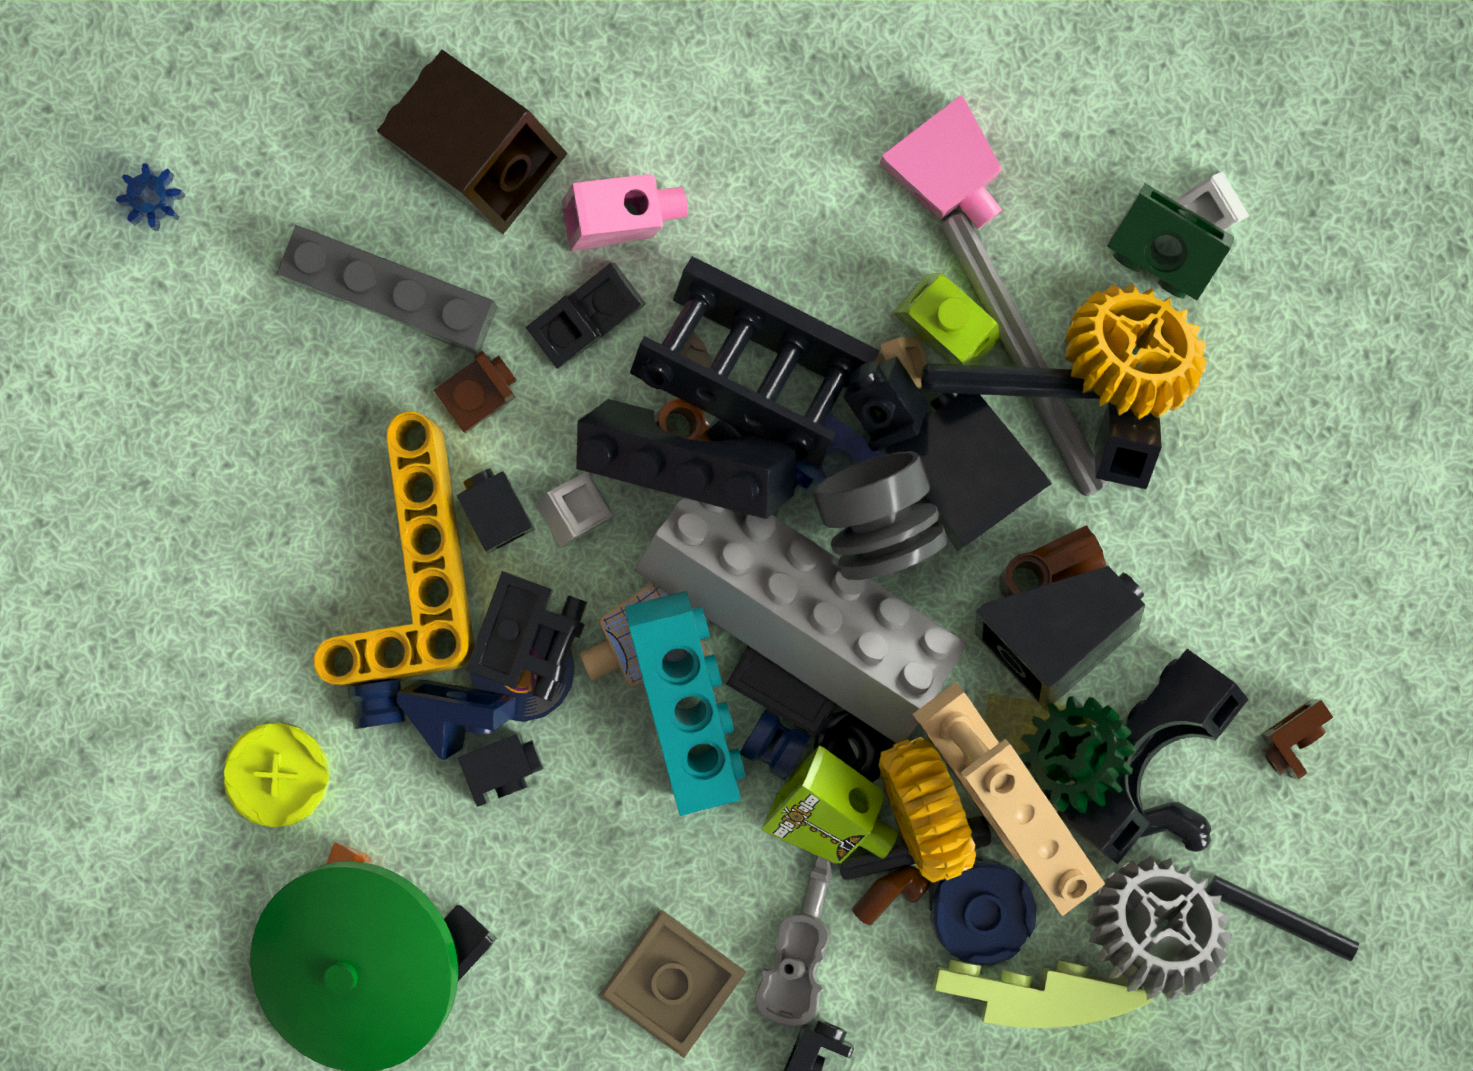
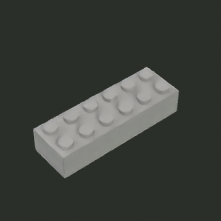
(802, 614)

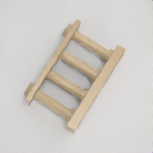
(1009, 798)

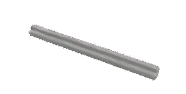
(1021, 349)

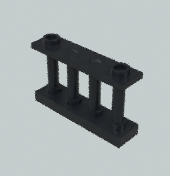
(770, 323)

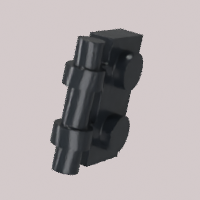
(510, 632)

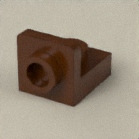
(477, 391)
(1297, 728)

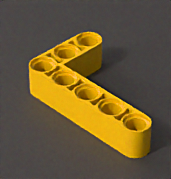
(420, 569)

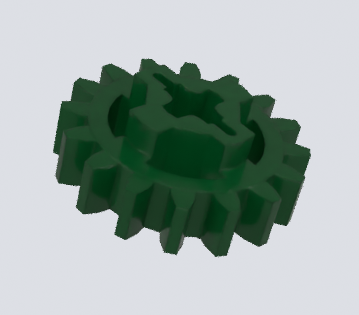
(1098, 749)

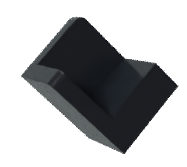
(469, 938)

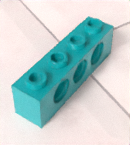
(656, 629)

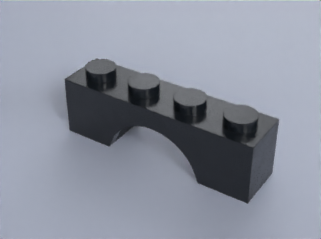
(734, 474)
(1186, 703)

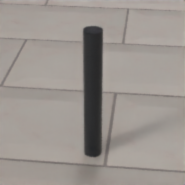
(1283, 918)

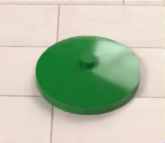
(354, 966)

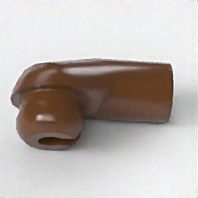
(886, 889)

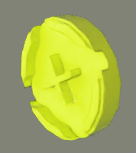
(276, 775)

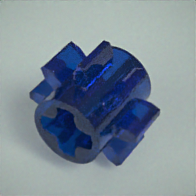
(147, 210)

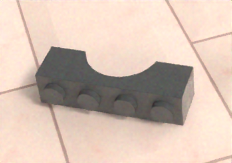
(387, 289)

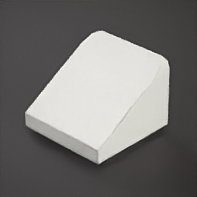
(1215, 202)
(573, 509)

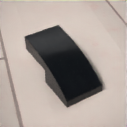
(585, 315)

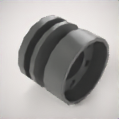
(880, 516)

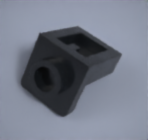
(810, 1040)

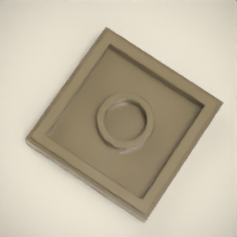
(672, 983)

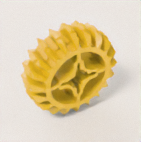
(1103, 342)
(927, 809)

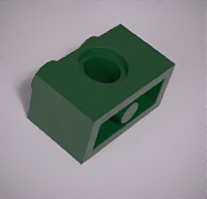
(1158, 215)

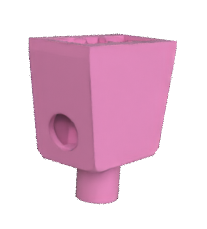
(947, 165)
(598, 216)

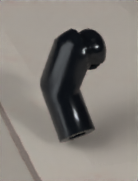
(1180, 821)

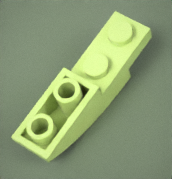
(1063, 999)

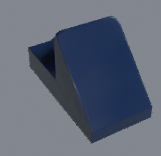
(449, 711)

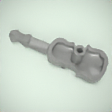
(790, 989)

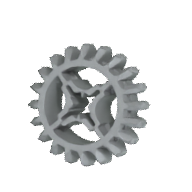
(1188, 944)

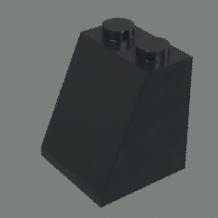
(972, 466)
(1061, 629)

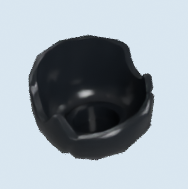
(834, 737)

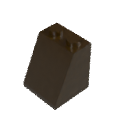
(472, 140)

